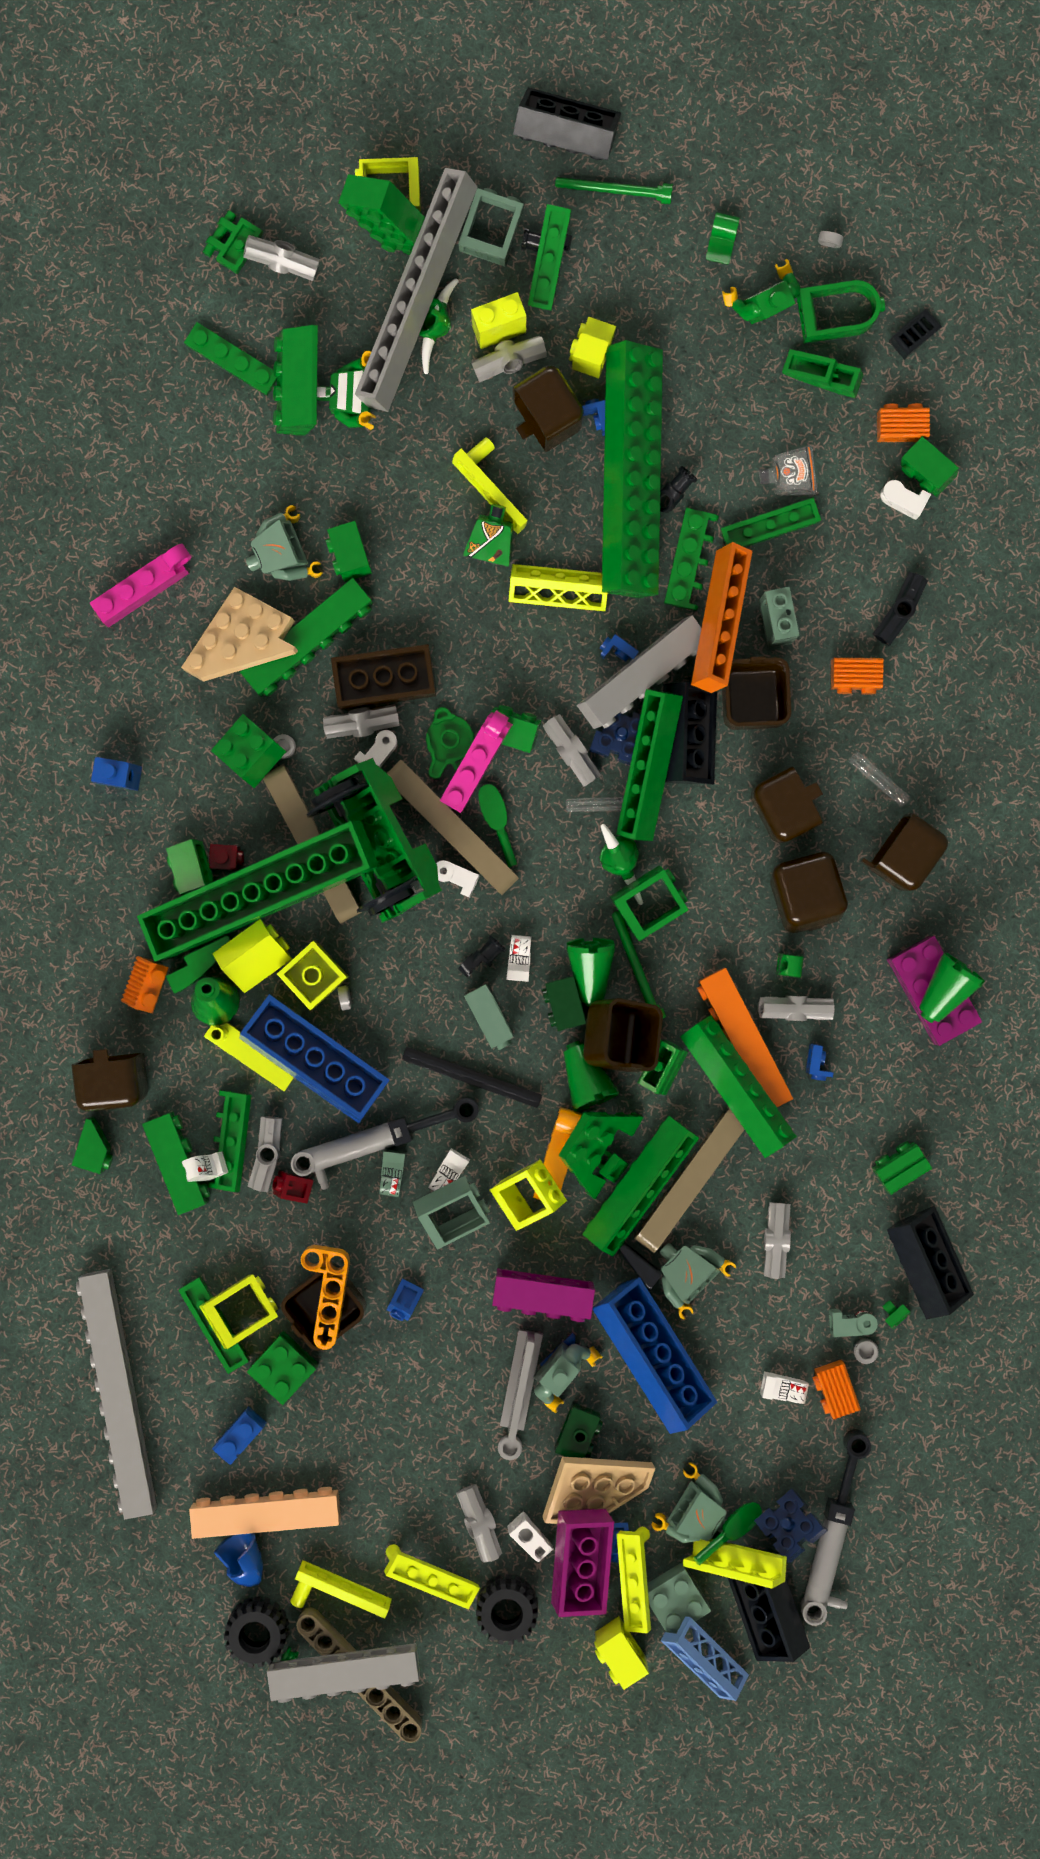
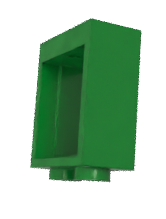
(620, 898)

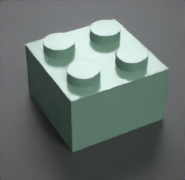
(676, 1596)

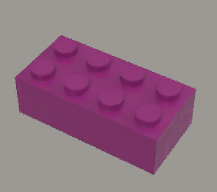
(914, 971)
(543, 1294)
(582, 1562)

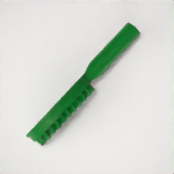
(496, 817)
(734, 1528)

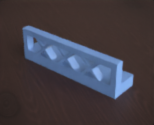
(691, 1655)

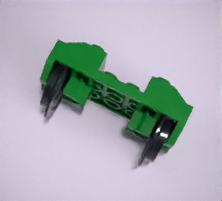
(398, 863)

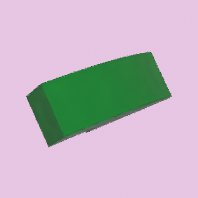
(823, 373)
(198, 963)

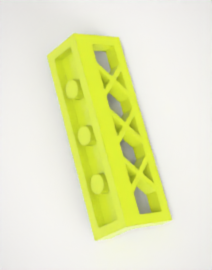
(555, 580)
(741, 1564)

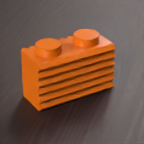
(903, 424)
(857, 674)
(144, 984)
(837, 1389)

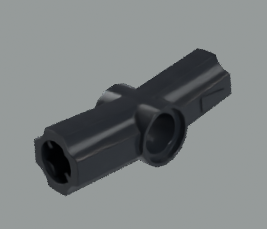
(893, 621)

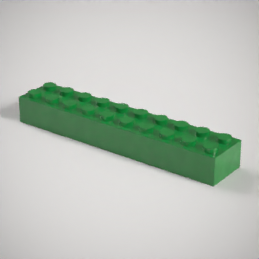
(632, 470)
(258, 891)

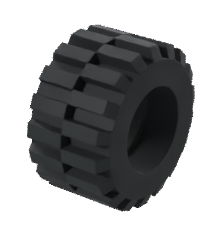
(507, 1629)
(252, 1651)

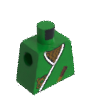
(491, 538)

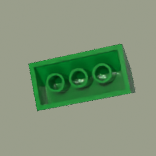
(296, 380)

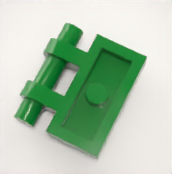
(232, 251)

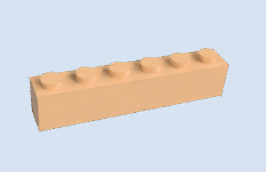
(265, 1513)

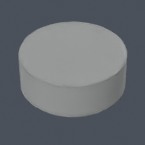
(830, 239)
(287, 744)
(344, 997)
(865, 1351)
(509, 1449)

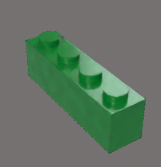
(170, 1150)

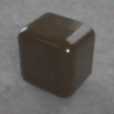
(548, 408)
(757, 694)
(786, 805)
(909, 853)
(808, 892)
(623, 1035)
(109, 1081)
(302, 1305)

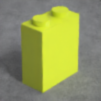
(499, 320)
(253, 955)

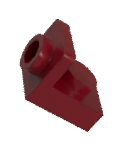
(225, 857)
(292, 1187)

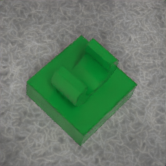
(614, 1167)
(896, 1315)

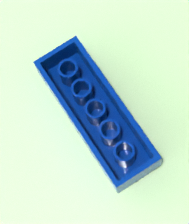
(313, 1058)
(654, 1355)

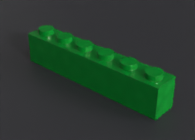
(310, 635)
(649, 765)
(738, 1086)
(640, 1186)

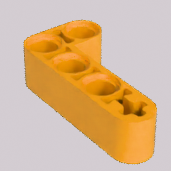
(562, 1130)
(327, 1297)

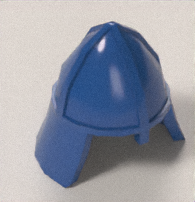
(242, 1559)

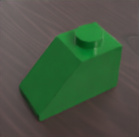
(93, 1148)

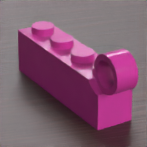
(142, 585)
(476, 761)

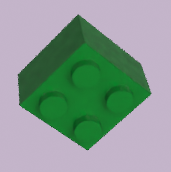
(248, 751)
(282, 1368)

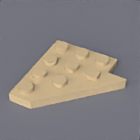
(239, 638)
(596, 1485)

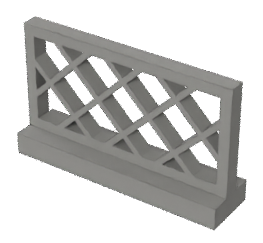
(521, 1381)

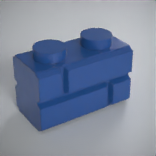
(239, 1435)

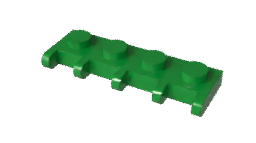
(688, 558)
(232, 1139)

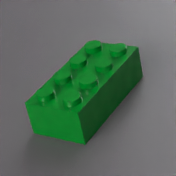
(382, 212)

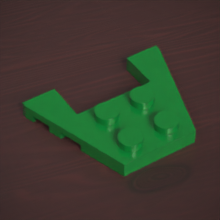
(589, 1142)

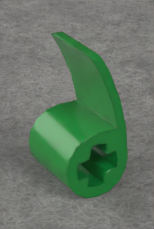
(722, 238)

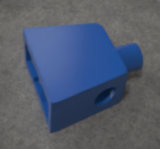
(116, 773)

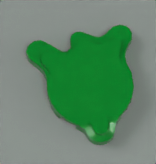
(447, 741)

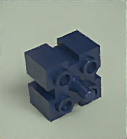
(617, 738)
(790, 1525)

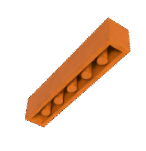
(721, 617)
(742, 1032)

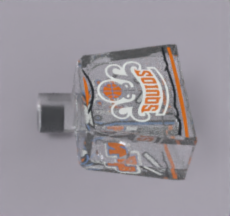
(791, 473)

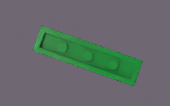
(549, 257)
(231, 358)
(772, 524)
(196, 1294)

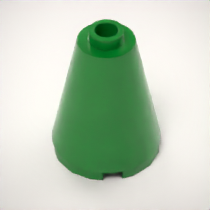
(591, 967)
(948, 988)
(215, 1001)
(586, 1082)

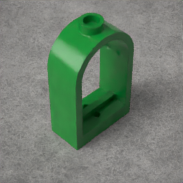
(807, 312)

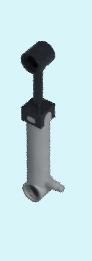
(372, 1140)
(837, 1519)

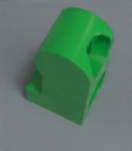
(789, 965)

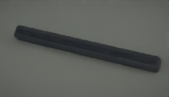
(472, 1077)

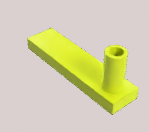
(467, 465)
(227, 1038)
(430, 1578)
(634, 1580)
(337, 1586)

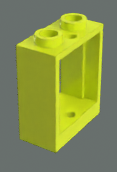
(395, 165)
(515, 1205)
(217, 1323)

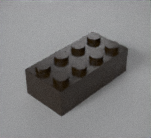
(383, 677)

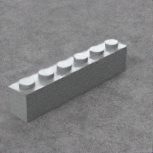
(641, 673)
(343, 1672)

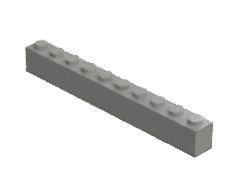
(416, 289)
(117, 1394)

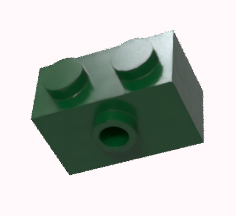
(565, 1003)
(578, 1432)

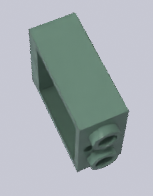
(482, 249)
(778, 626)
(489, 1017)
(459, 1226)

